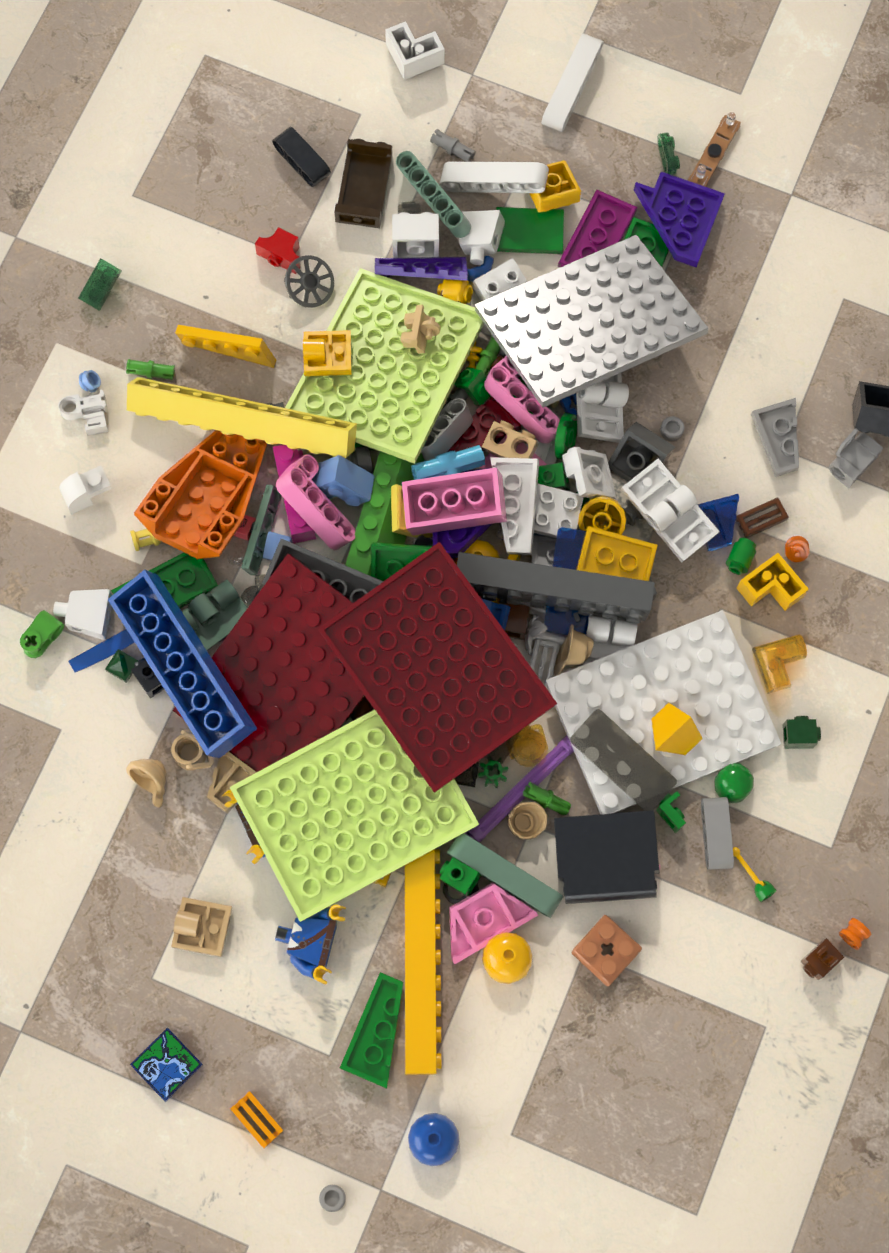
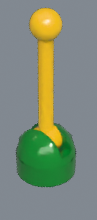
(762, 889)

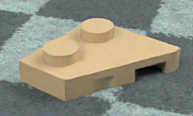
(226, 774)

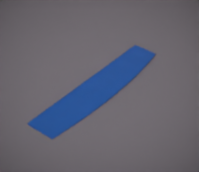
(101, 651)

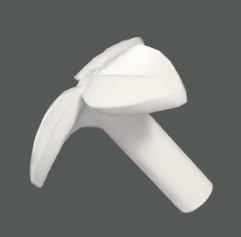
(538, 630)

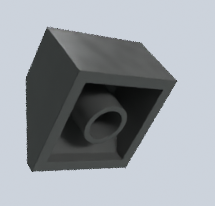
(637, 451)

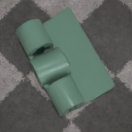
(215, 613)

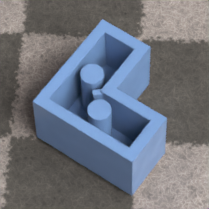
(344, 480)

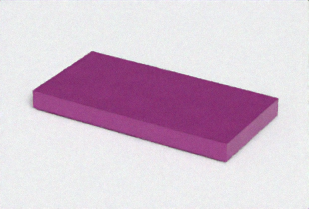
(600, 227)

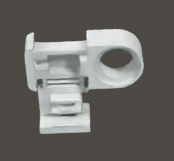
(91, 407)

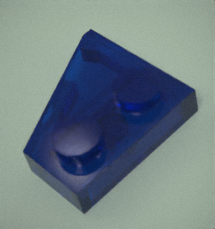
(723, 515)

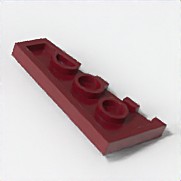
(481, 424)

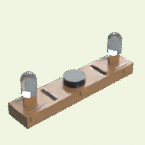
(715, 150)

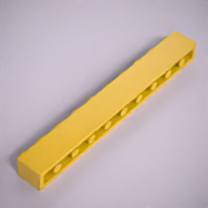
(420, 966)

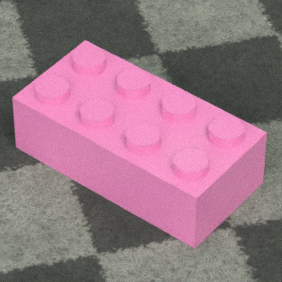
(454, 501)

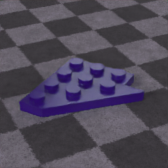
(681, 214)

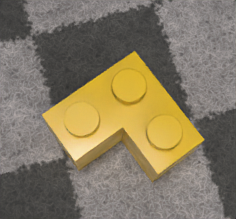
(774, 578)

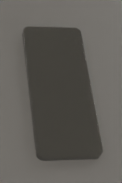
(623, 760)

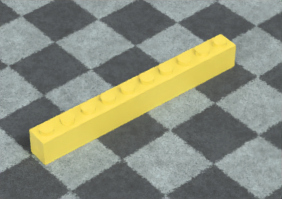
(241, 417)

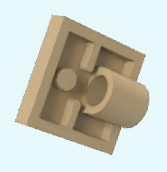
(201, 927)

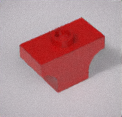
(279, 248)

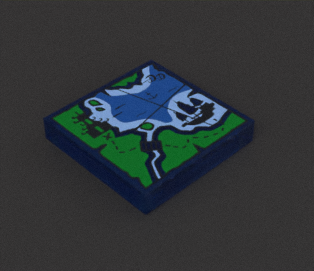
(166, 1064)

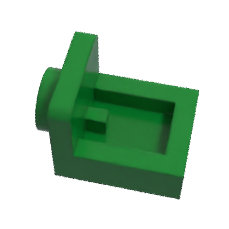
(473, 382)

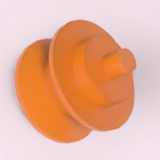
(797, 549)

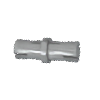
(452, 146)

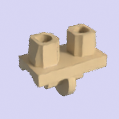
(422, 328)

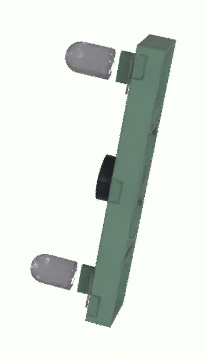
(259, 530)

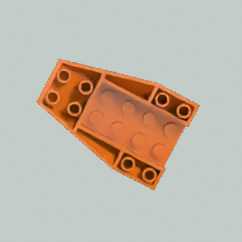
(204, 495)

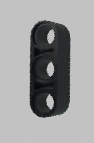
(301, 156)

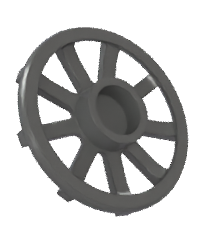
(309, 281)

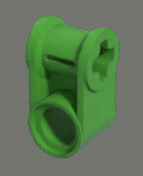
(43, 632)

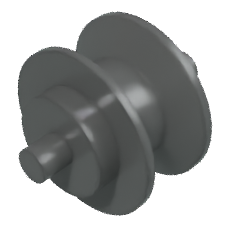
(631, 513)

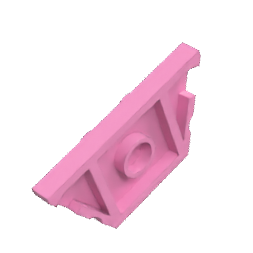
(483, 917)

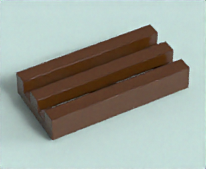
(744, 526)

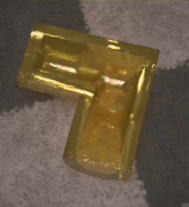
(773, 656)

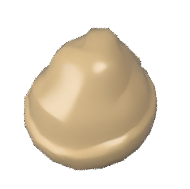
(150, 776)

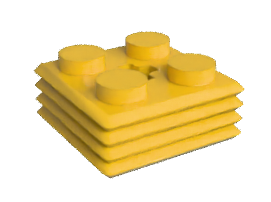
(560, 188)

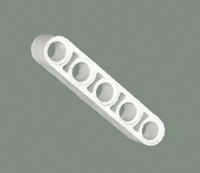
(572, 82)
(494, 177)

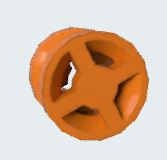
(855, 933)

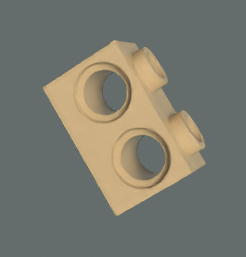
(508, 448)

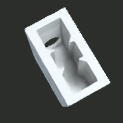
(484, 234)
(86, 612)

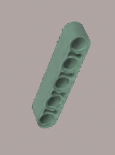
(414, 172)
(505, 875)

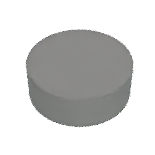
(672, 428)
(332, 1198)

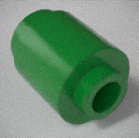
(741, 556)

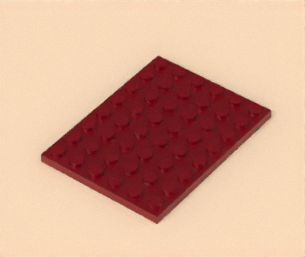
(285, 666)
(437, 667)

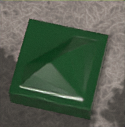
(121, 665)

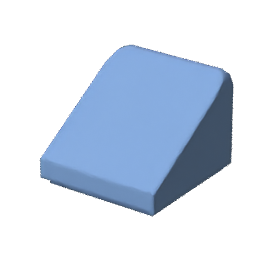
(271, 544)

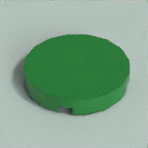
(565, 435)

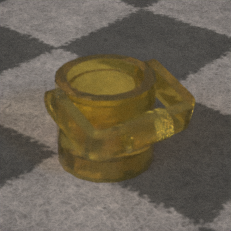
(529, 746)

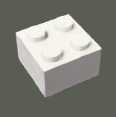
(415, 235)

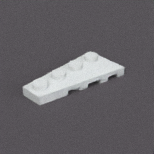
(520, 493)

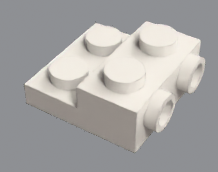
(590, 472)

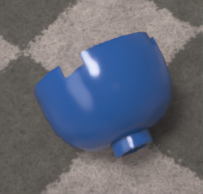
(433, 1139)

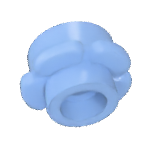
(89, 381)

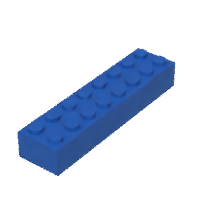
(182, 664)

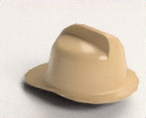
(574, 650)

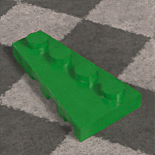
(374, 1038)

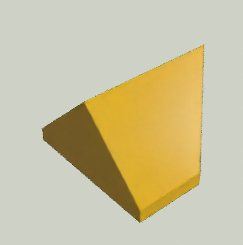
(674, 731)

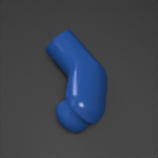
(478, 271)

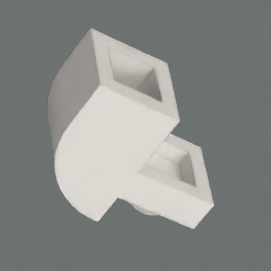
(80, 488)

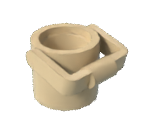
(189, 753)

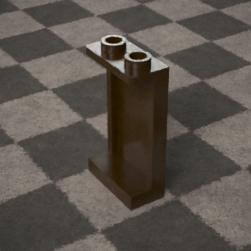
(364, 183)

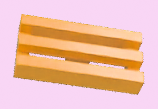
(242, 1102)

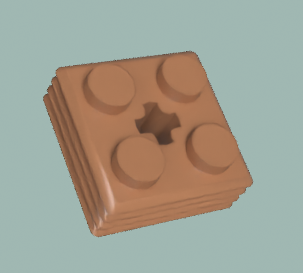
(606, 967)

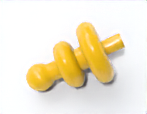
(472, 358)

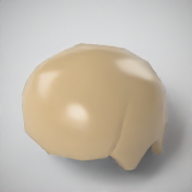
(527, 820)

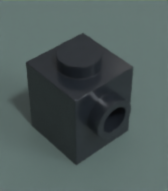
(147, 678)

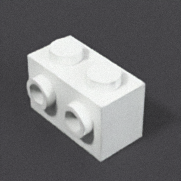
(498, 280)

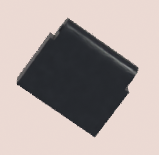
(607, 856)

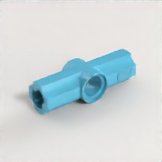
(449, 463)

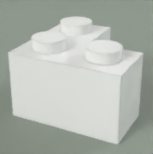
(412, 54)

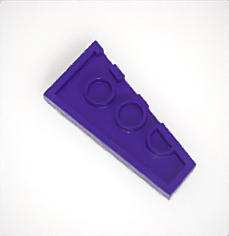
(425, 267)

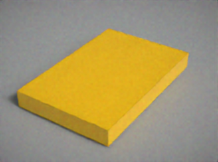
(616, 555)

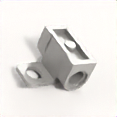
(854, 457)

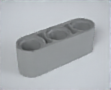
(448, 428)
(717, 833)

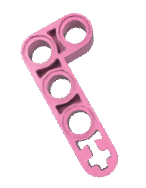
(518, 407)
(312, 504)

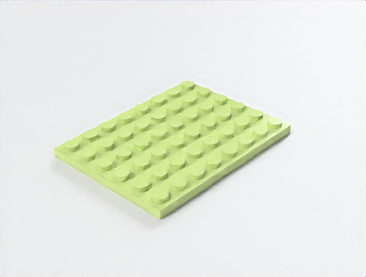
(391, 387)
(347, 814)

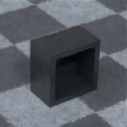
(871, 408)

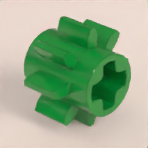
(496, 778)

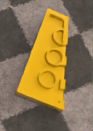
(229, 344)

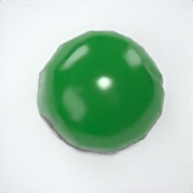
(734, 782)

